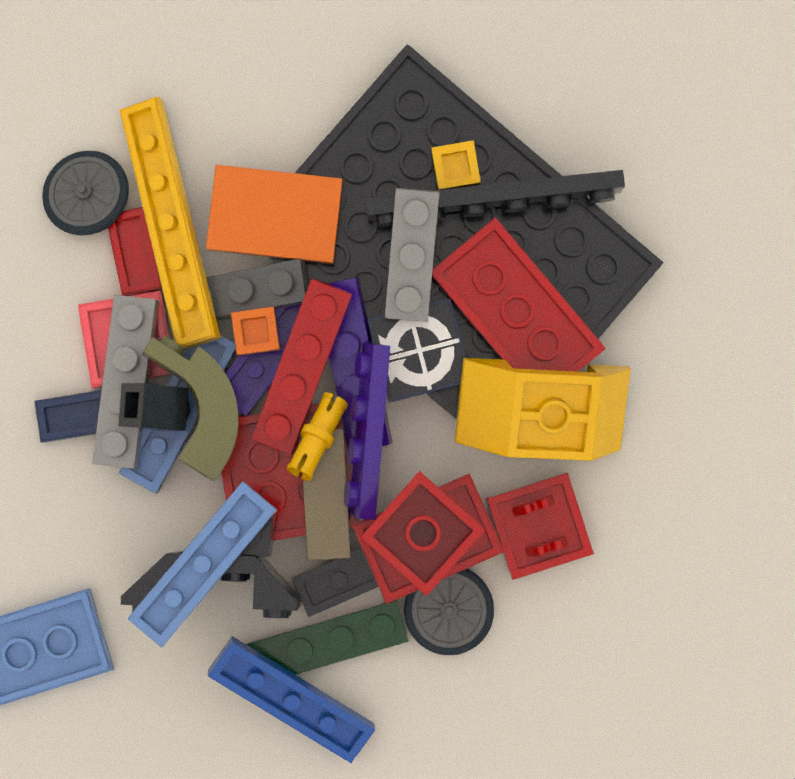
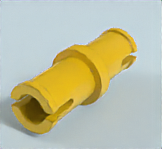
(317, 436)

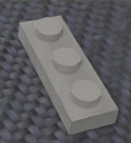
(411, 254)

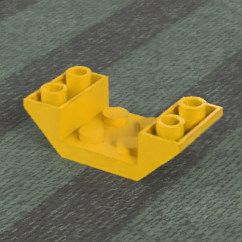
(541, 410)

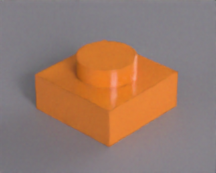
(255, 331)

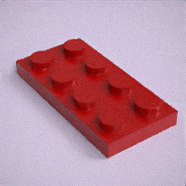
(515, 304)

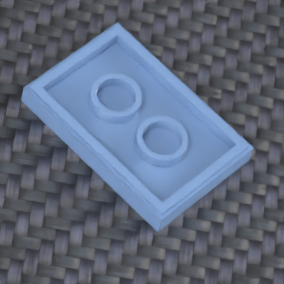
(51, 646)

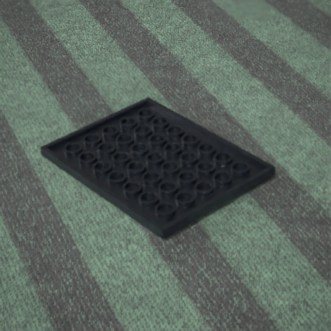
(388, 146)

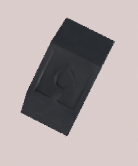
(270, 589)

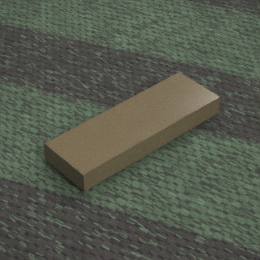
(324, 505)

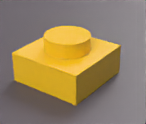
(456, 165)

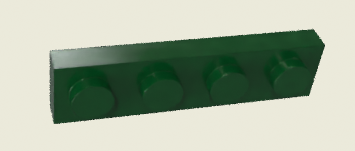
(335, 639)

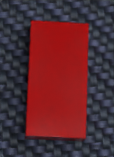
(134, 254)

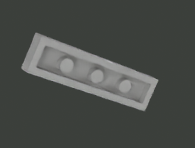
(130, 331)

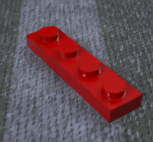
(302, 366)

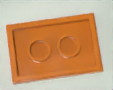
(274, 214)

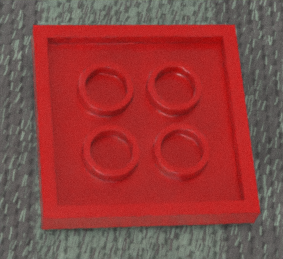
(267, 474)

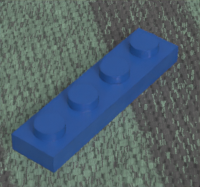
(291, 699)

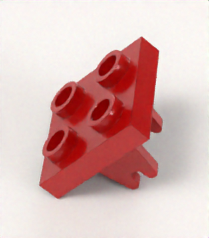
(539, 526)

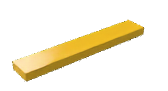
(169, 223)

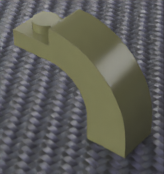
(215, 402)

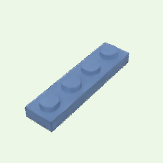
(161, 447)
(202, 564)

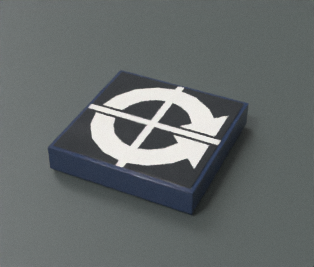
(422, 353)

